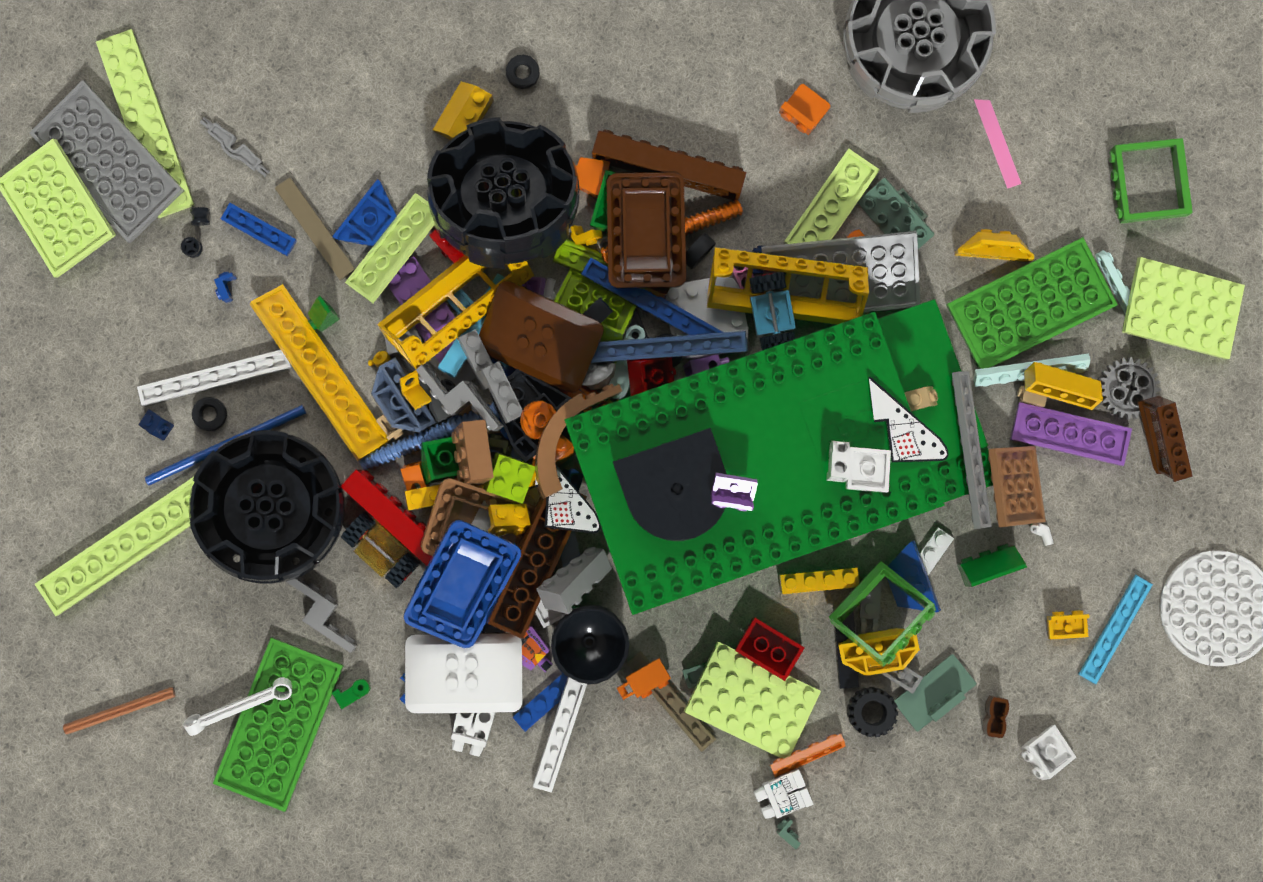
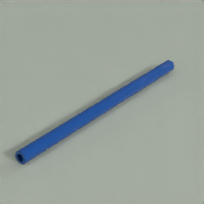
(200, 456)

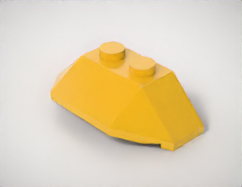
(996, 246)
(880, 641)

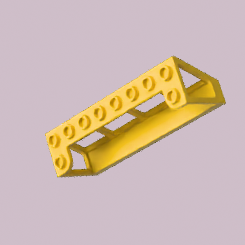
(431, 297)
(803, 307)

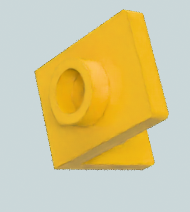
(414, 392)

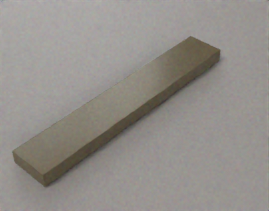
(315, 229)
(675, 707)

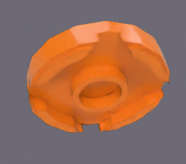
(535, 418)

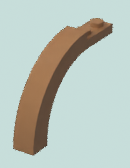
(545, 453)

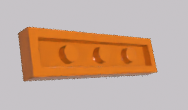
(813, 752)

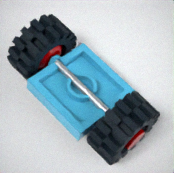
(772, 310)

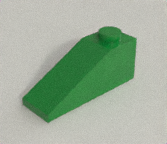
(322, 314)

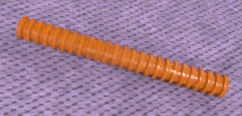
(703, 220)

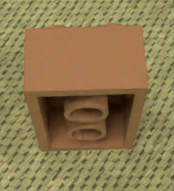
(472, 453)

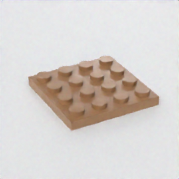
(1016, 486)

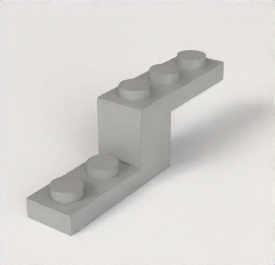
(490, 376)
(458, 398)
(321, 612)

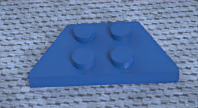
(368, 218)
(911, 568)

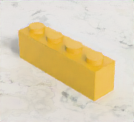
(1063, 385)
(818, 580)

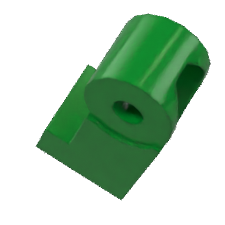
(359, 689)

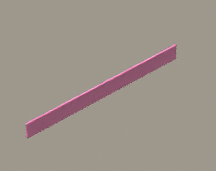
(998, 143)

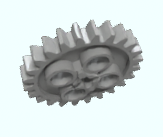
(1113, 382)

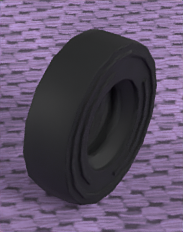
(522, 60)
(221, 414)

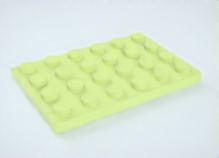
(55, 208)
(1183, 308)
(751, 702)

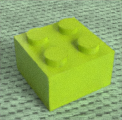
(510, 478)

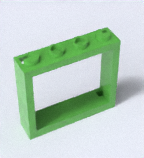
(1180, 174)
(859, 595)

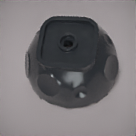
(590, 662)

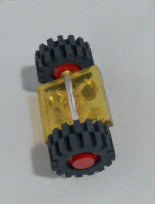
(380, 549)

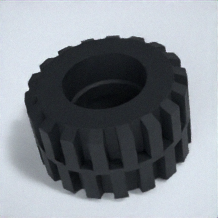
(855, 712)

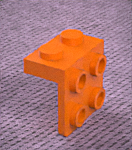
(804, 109)

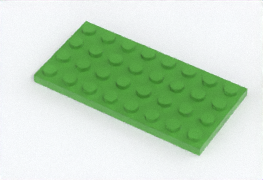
(1031, 304)
(277, 735)

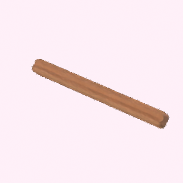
(119, 710)

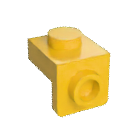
(588, 238)

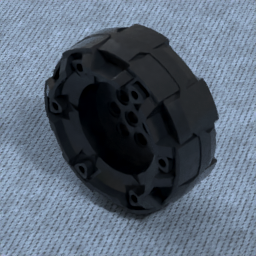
(476, 195)
(304, 531)

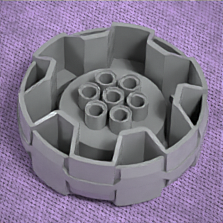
(904, 73)

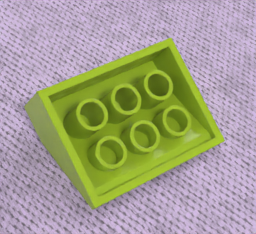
(580, 293)

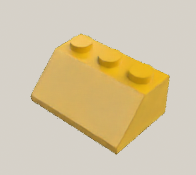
(465, 107)

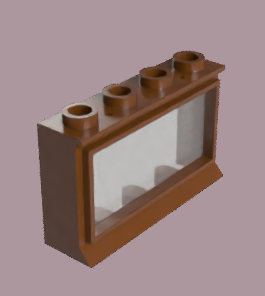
(1165, 438)

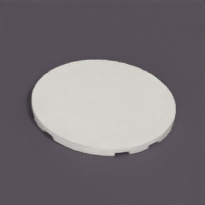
(1214, 608)

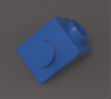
(223, 290)

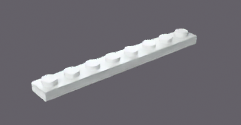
(213, 377)

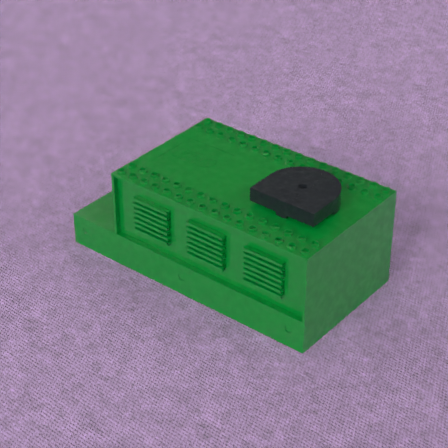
(773, 422)

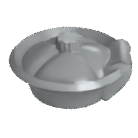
(599, 374)

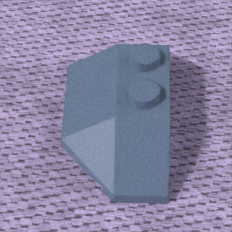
(393, 404)

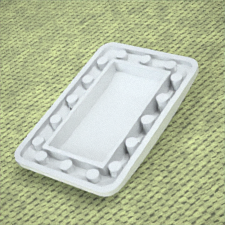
(461, 679)

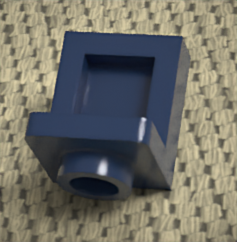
(156, 425)

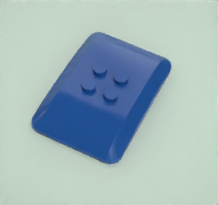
(461, 584)

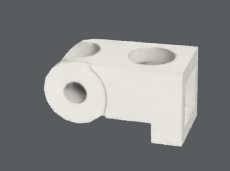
(839, 461)

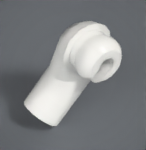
(548, 290)
(1044, 531)

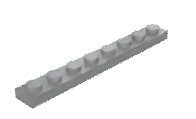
(971, 450)

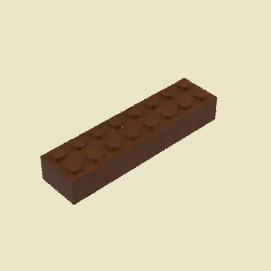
(645, 158)
(539, 556)

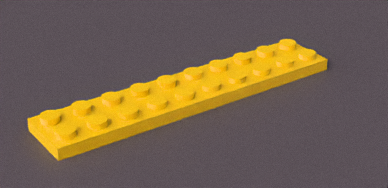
(319, 372)

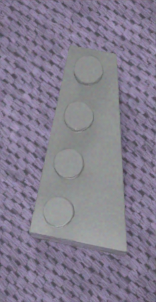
(574, 580)

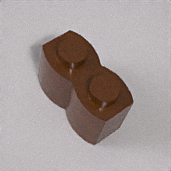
(994, 722)

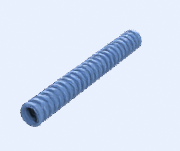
(414, 442)

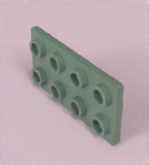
(895, 211)
(936, 693)

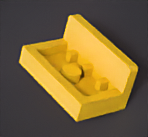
(508, 519)
(1067, 626)

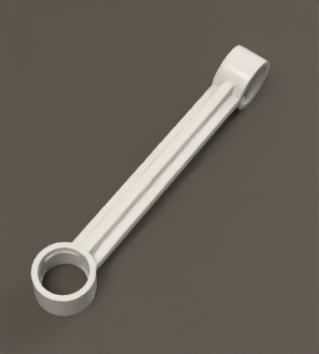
(195, 723)

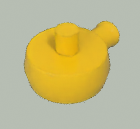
(379, 359)

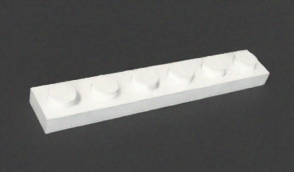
(559, 735)

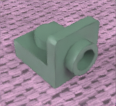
(693, 674)
(790, 837)

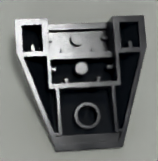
(529, 390)

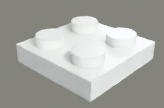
(869, 470)

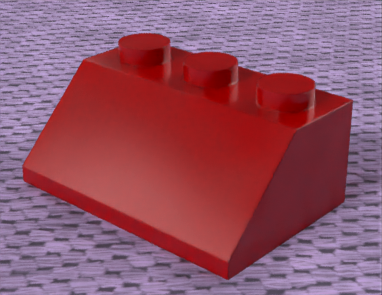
(769, 648)

